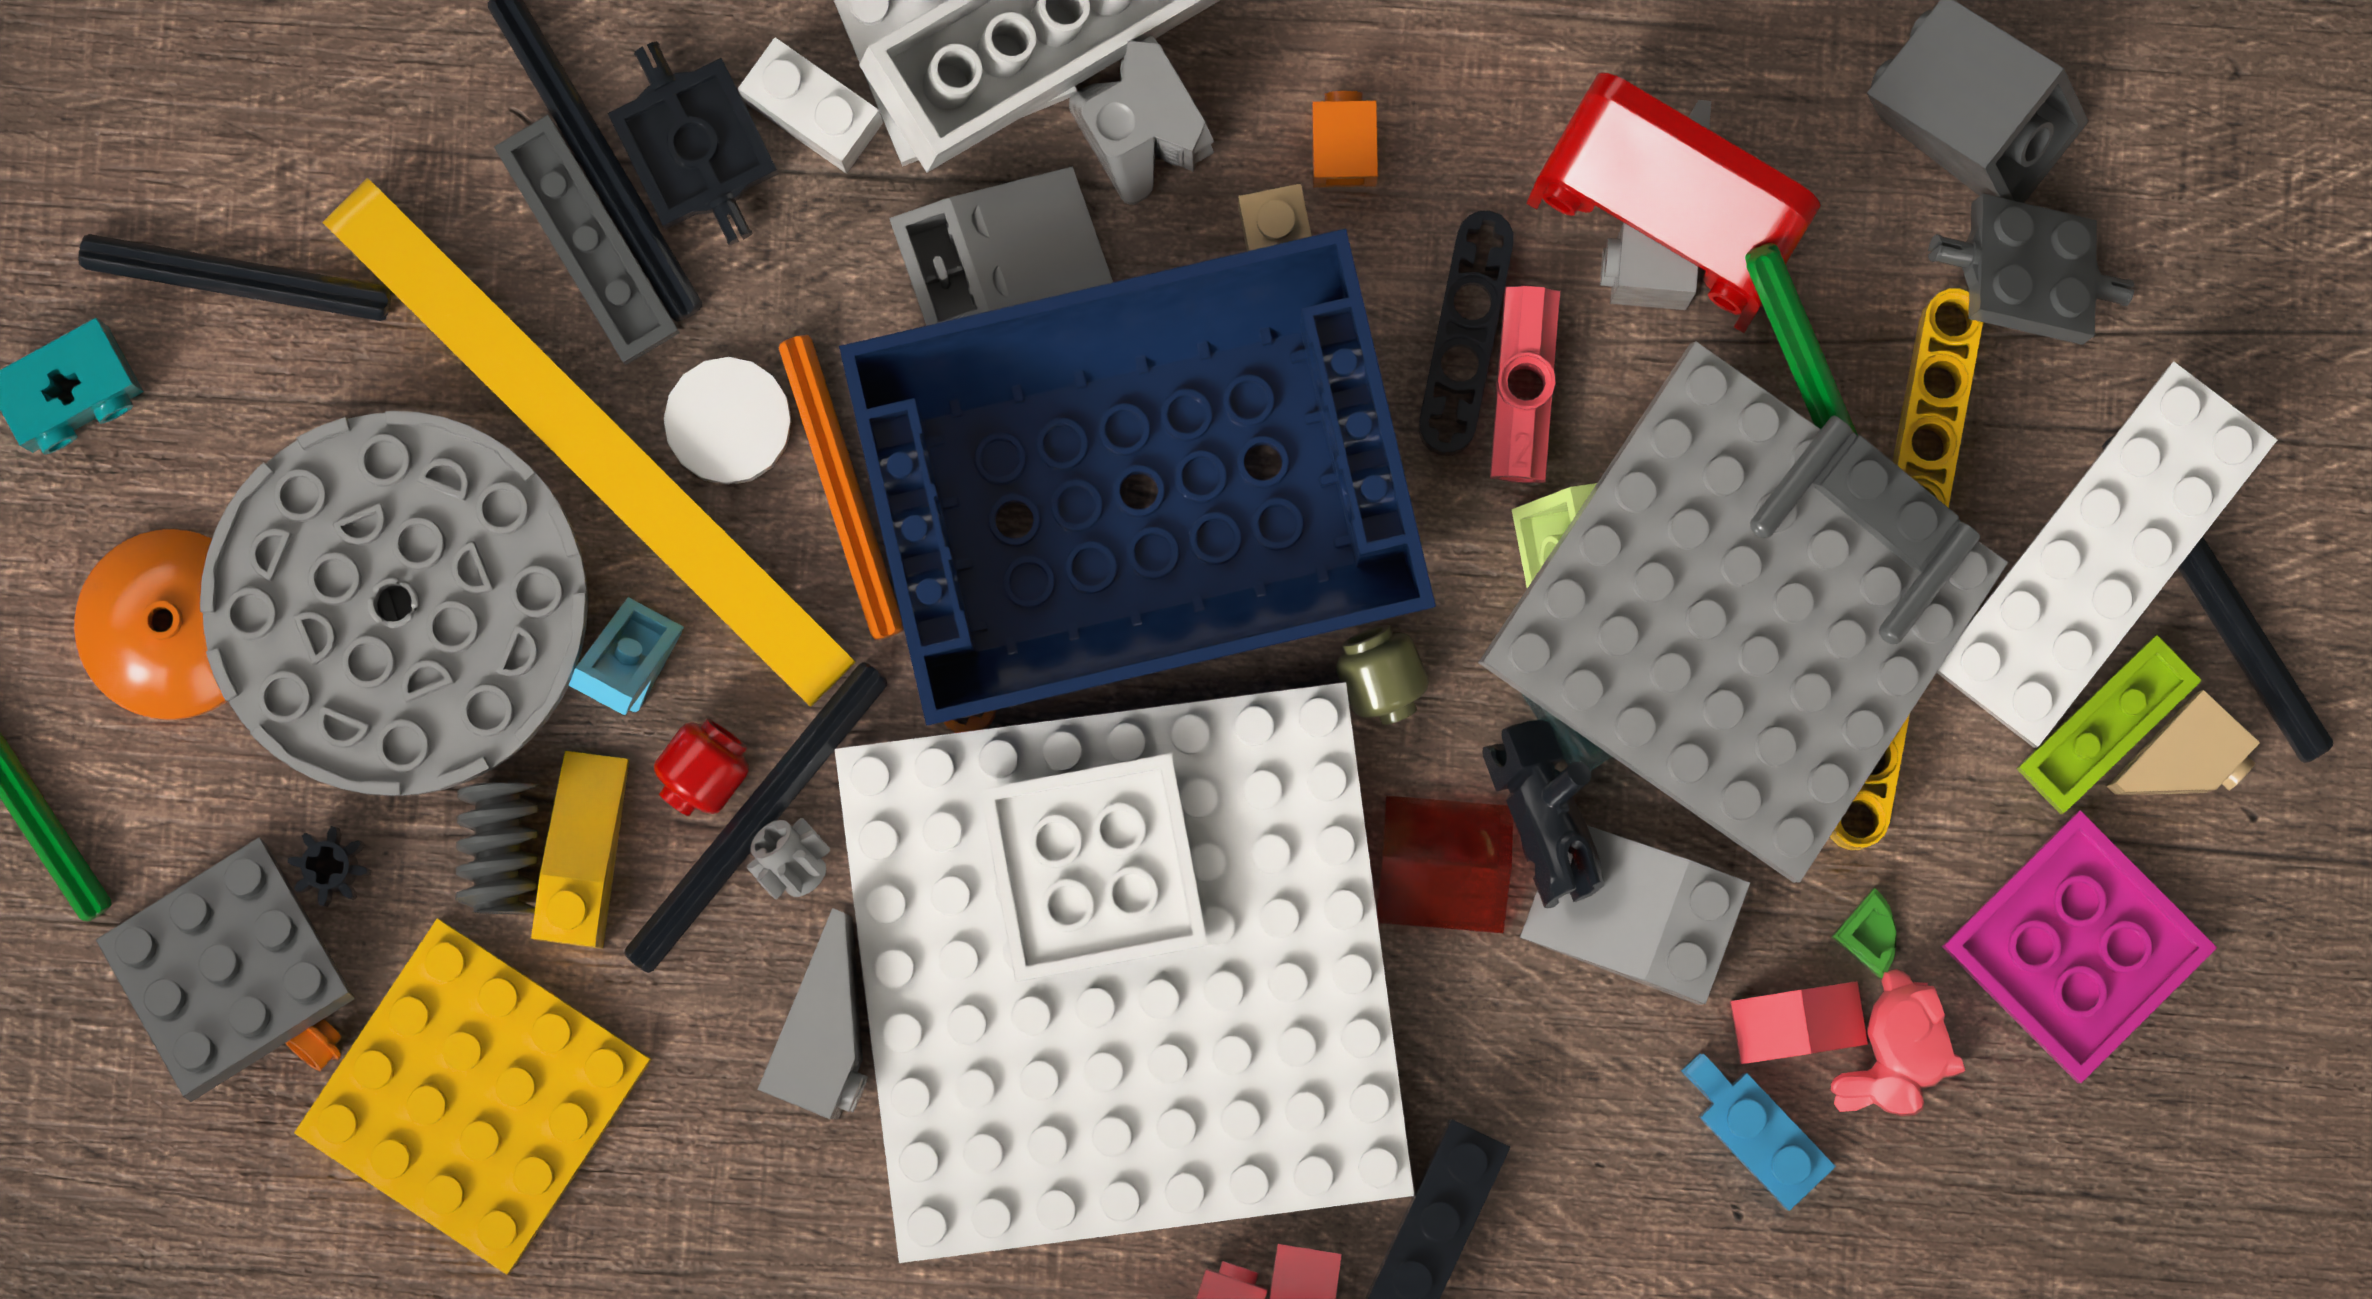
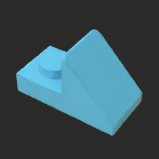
(627, 657)

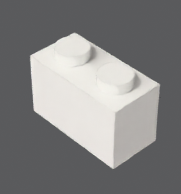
(810, 105)

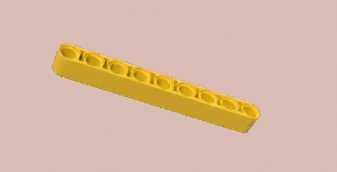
(1947, 420)

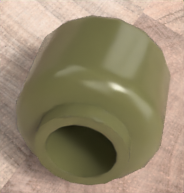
(1382, 674)

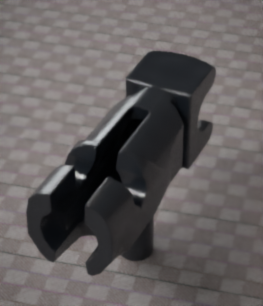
(1546, 810)

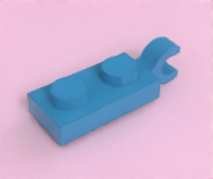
(1759, 1133)

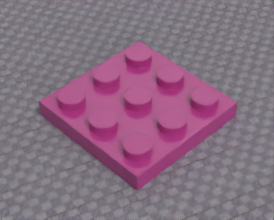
(2079, 947)

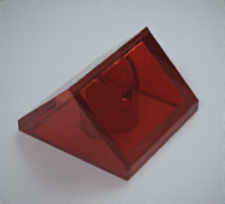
(1445, 864)

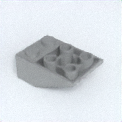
(1001, 247)

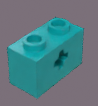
(32, 383)

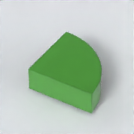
(1870, 933)

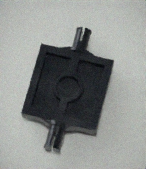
(693, 143)

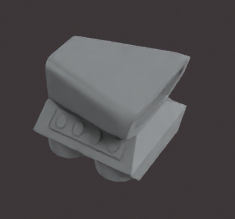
(1141, 119)

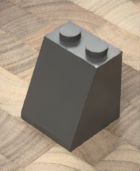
(1978, 102)

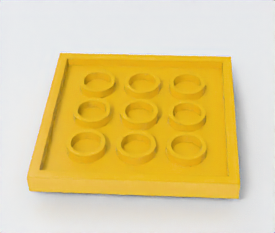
(473, 1096)

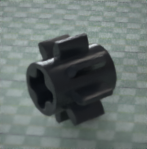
(337, 882)

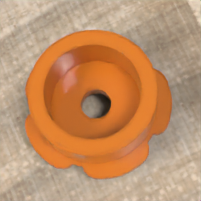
(316, 1045)

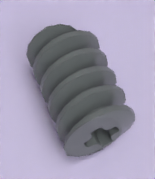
(496, 848)

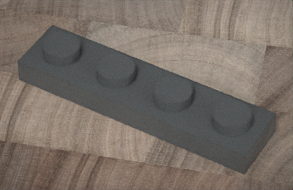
(586, 240)

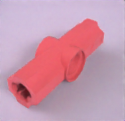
(1519, 424)

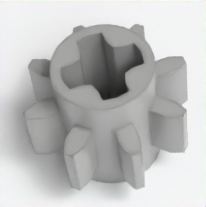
(788, 858)

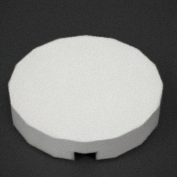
(727, 421)

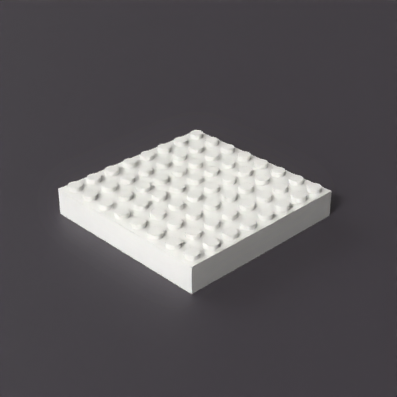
(1147, 1083)

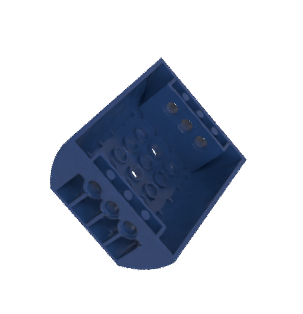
(1121, 382)

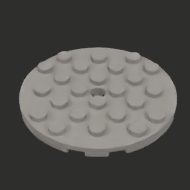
(300, 583)

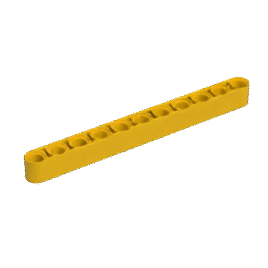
(589, 442)

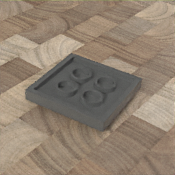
(225, 969)

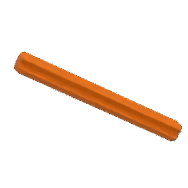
(841, 487)

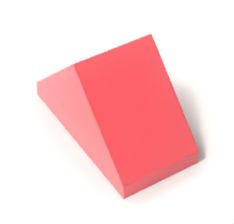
(1799, 1022)

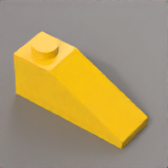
(581, 851)

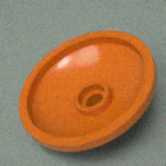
(121, 651)

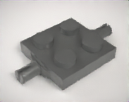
(2032, 269)

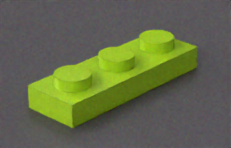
(2108, 724)

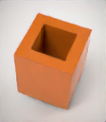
(1344, 141)

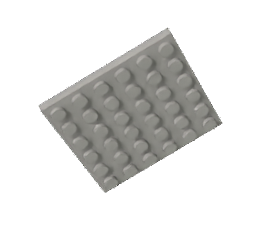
(1723, 657)

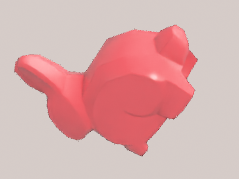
(1909, 1050)

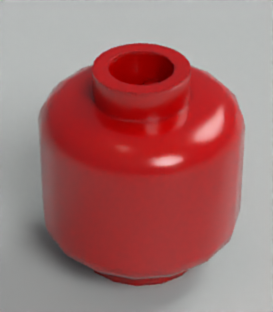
(701, 768)

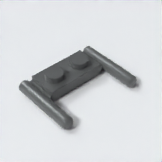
(1885, 505)

